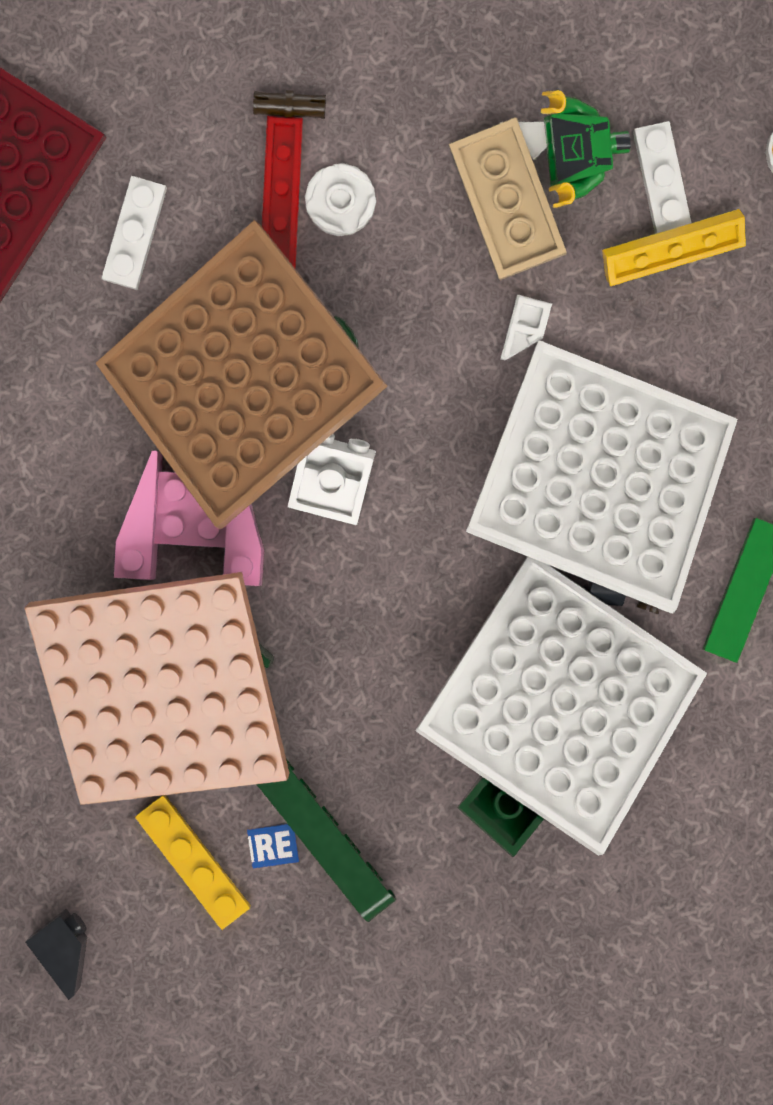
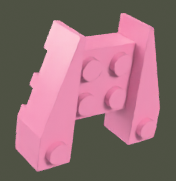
(169, 514)

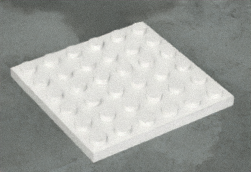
(603, 477)
(562, 704)

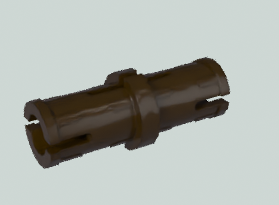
(289, 104)

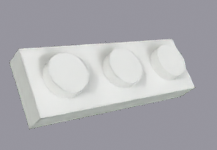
(661, 176)
(134, 232)

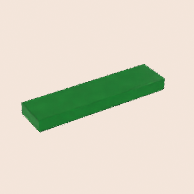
(743, 593)

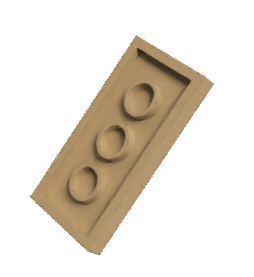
(507, 198)

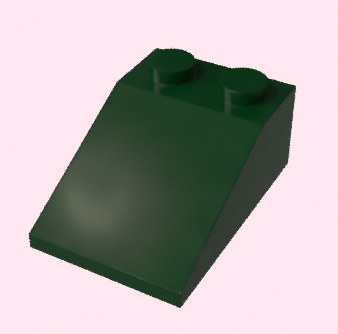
(499, 815)

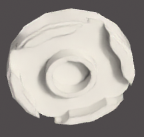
(341, 212)

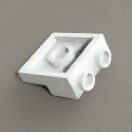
(333, 480)

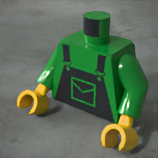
(578, 146)

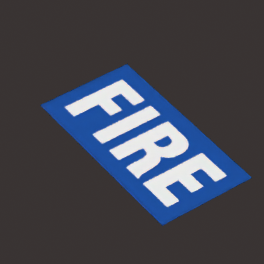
(272, 846)

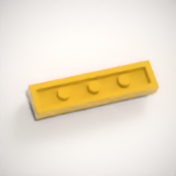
(674, 247)
(193, 861)

